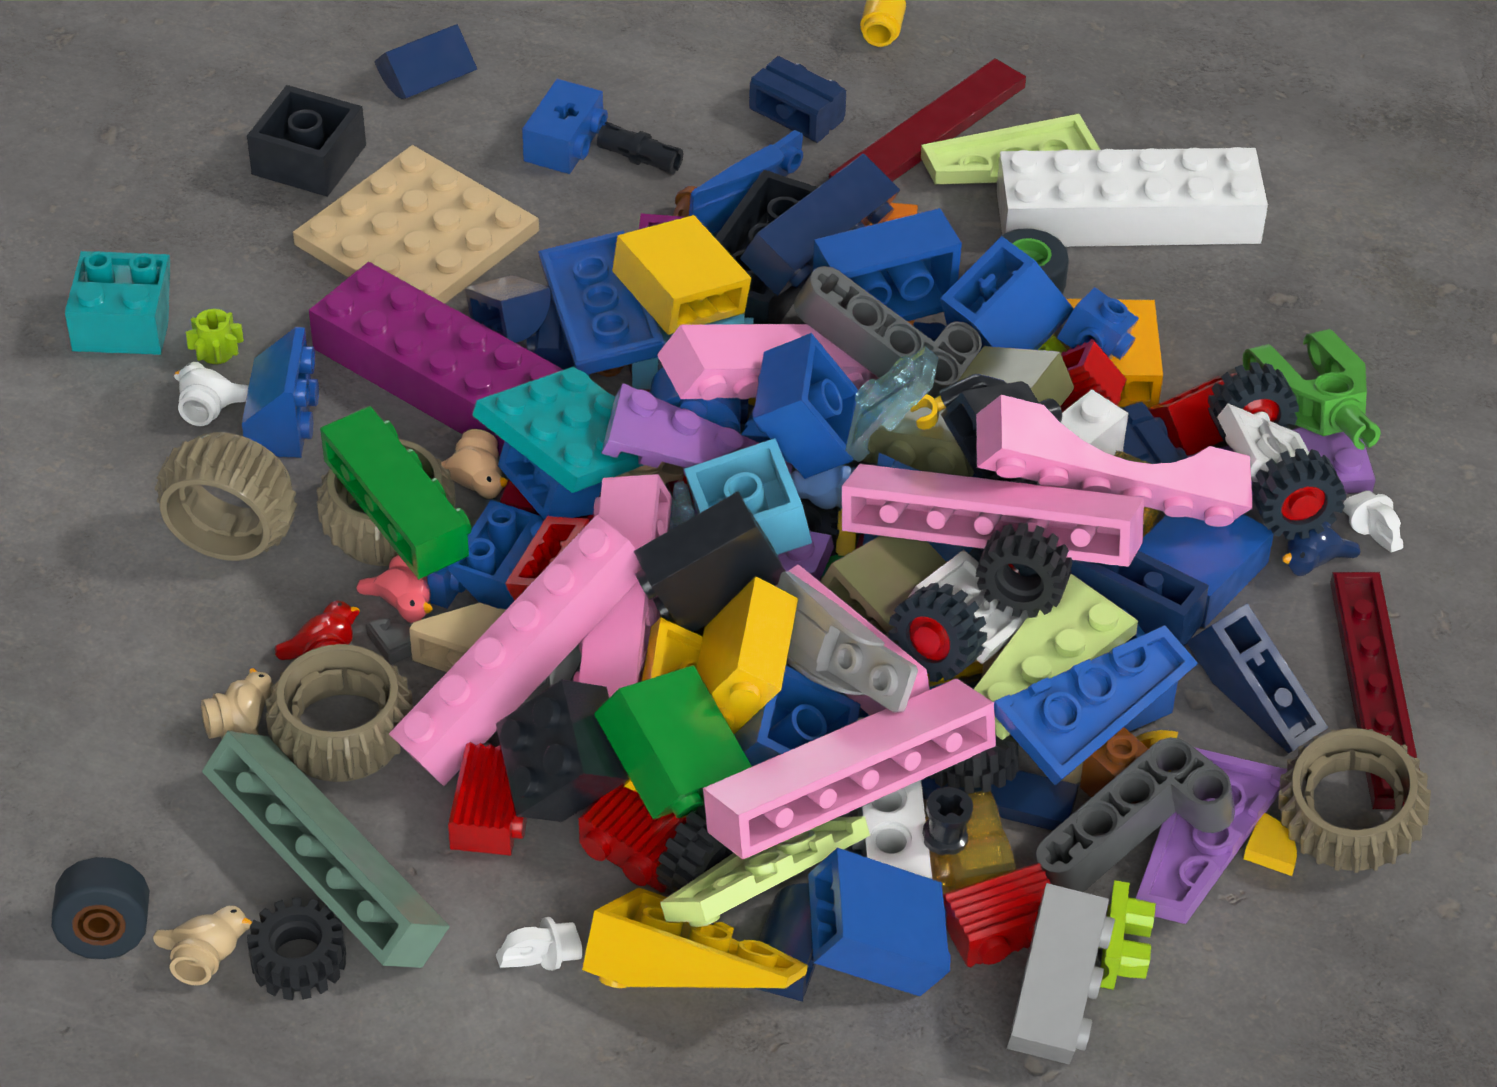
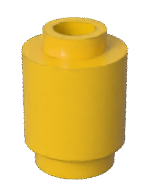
(882, 21)

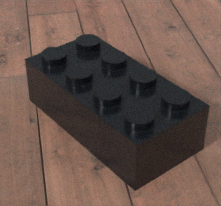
(763, 203)

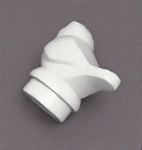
(205, 393)

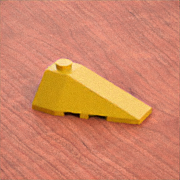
(638, 948)

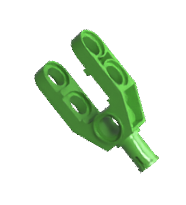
(1336, 397)

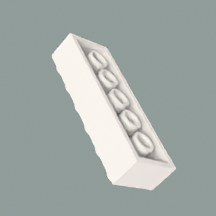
(1134, 195)

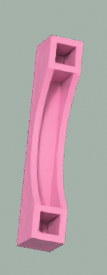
(1030, 443)

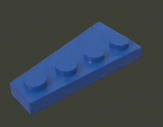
(1084, 707)

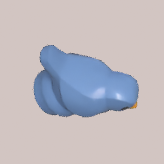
(824, 488)

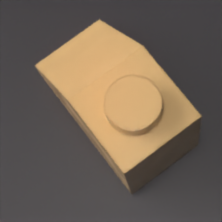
(448, 636)

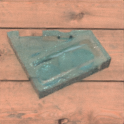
(890, 398)

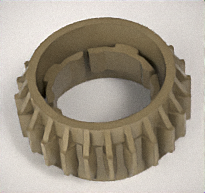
(240, 469)
(355, 530)
(334, 672)
(1359, 751)

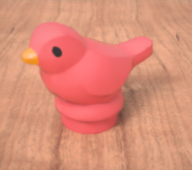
(400, 590)

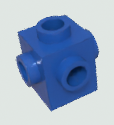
(1102, 320)

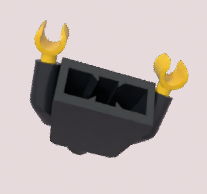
(962, 404)

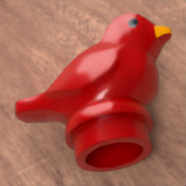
(325, 629)

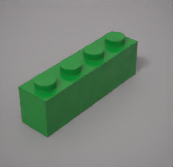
(396, 491)

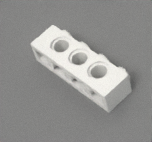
(896, 830)

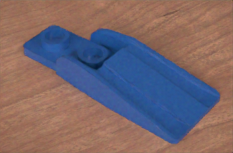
(721, 195)

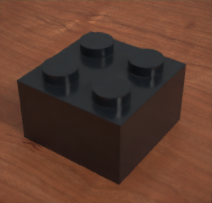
(306, 140)
(559, 752)

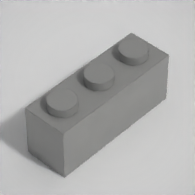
(1061, 974)

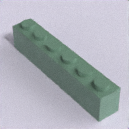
(325, 850)

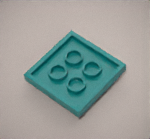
(558, 427)

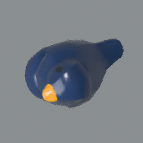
(1320, 548)

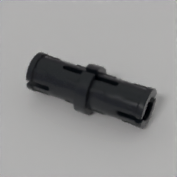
(640, 148)

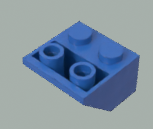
(1007, 299)
(282, 396)
(494, 551)

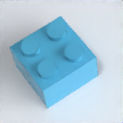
(764, 485)

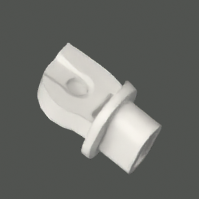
(1375, 516)
(542, 945)

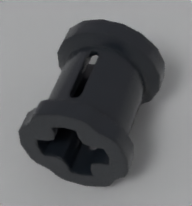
(948, 814)

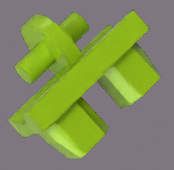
(1124, 956)

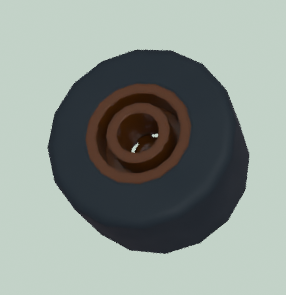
(100, 908)

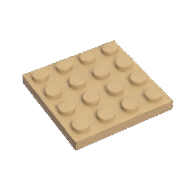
(418, 225)

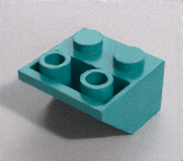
(119, 303)

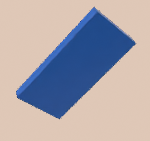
(595, 309)

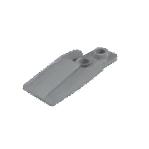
(842, 652)

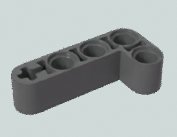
(876, 333)
(1079, 859)

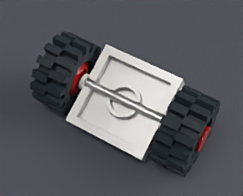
(1289, 484)
(949, 620)

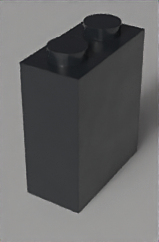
(706, 563)

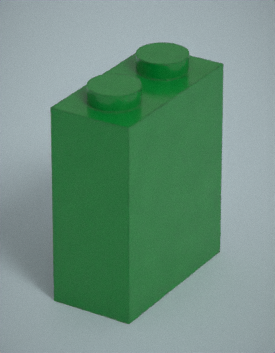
(671, 740)

